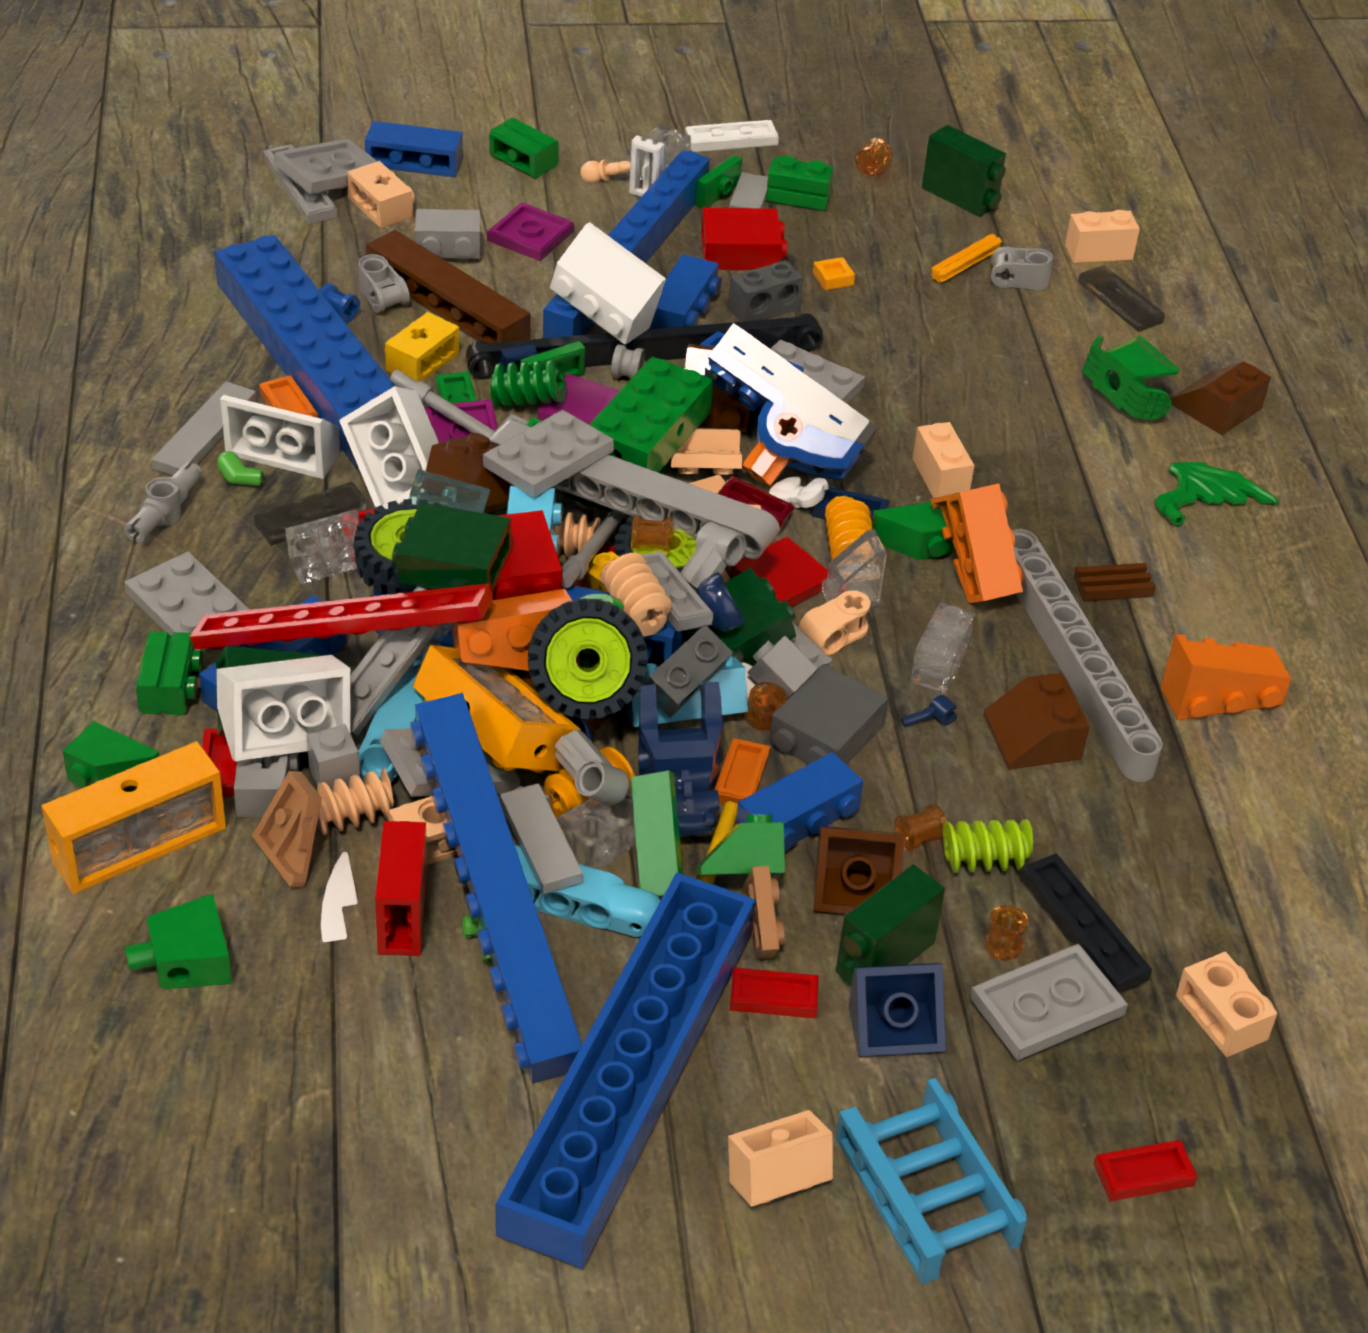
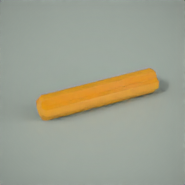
(965, 258)

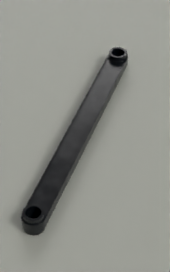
(660, 343)

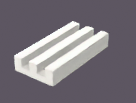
(656, 169)

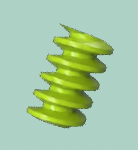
(987, 844)

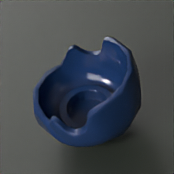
(717, 597)

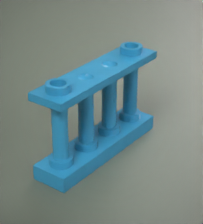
(904, 1210)

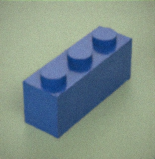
(415, 148)
(686, 293)
(807, 798)

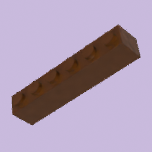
(452, 292)

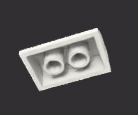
(608, 284)
(279, 437)
(390, 443)
(275, 704)

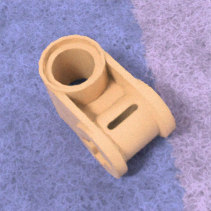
(837, 621)

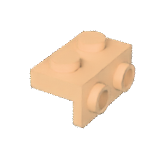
(709, 449)

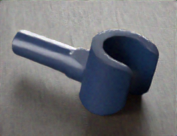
(940, 707)

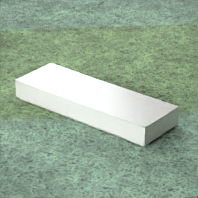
(732, 135)

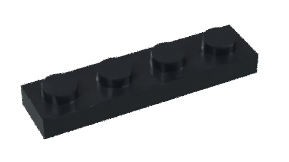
(1085, 922)

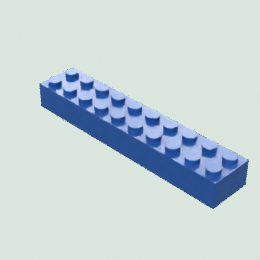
(300, 329)
(624, 1072)

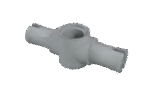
(163, 501)

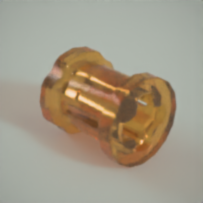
(652, 533)
(921, 826)
(999, 921)

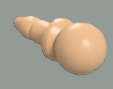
(595, 172)

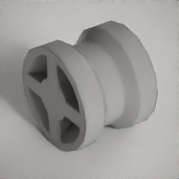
(626, 361)

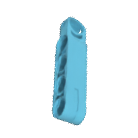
(394, 713)
(598, 902)

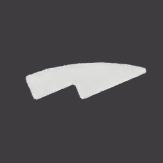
(338, 893)

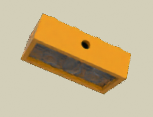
(506, 712)
(134, 817)

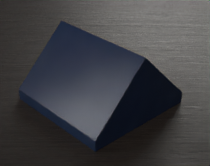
(898, 1009)

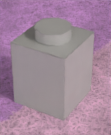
(782, 665)
(332, 755)

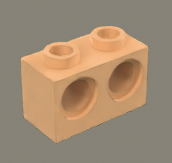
(1226, 1004)

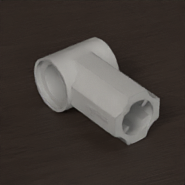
(715, 550)
(590, 769)

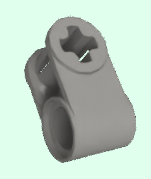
(1024, 268)
(381, 283)

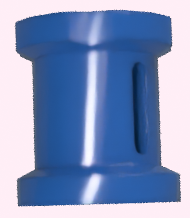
(345, 305)

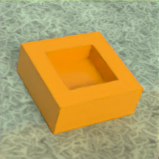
(833, 273)

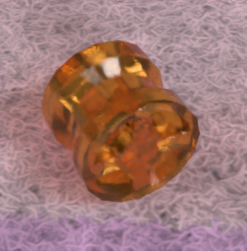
(873, 164)
(760, 698)

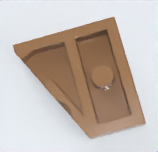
(290, 827)
(766, 930)

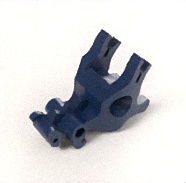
(688, 754)

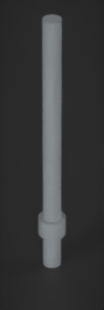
(441, 405)
(578, 565)

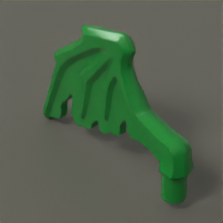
(1209, 485)

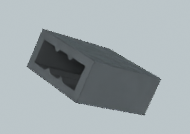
(828, 717)

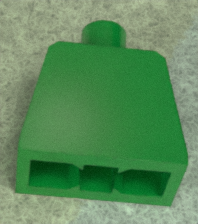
(184, 946)

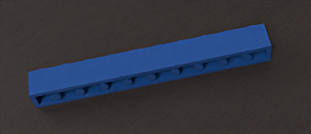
(639, 232)
(497, 889)

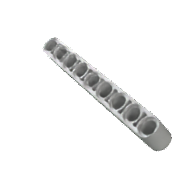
(658, 497)
(1086, 662)

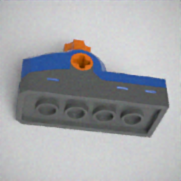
(798, 420)

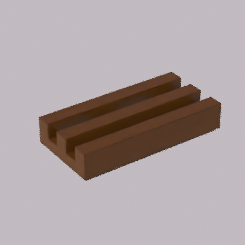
(1114, 581)

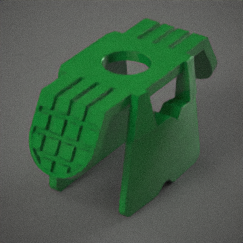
(1126, 386)

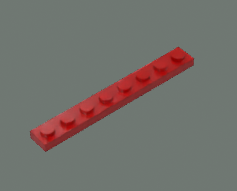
(344, 616)

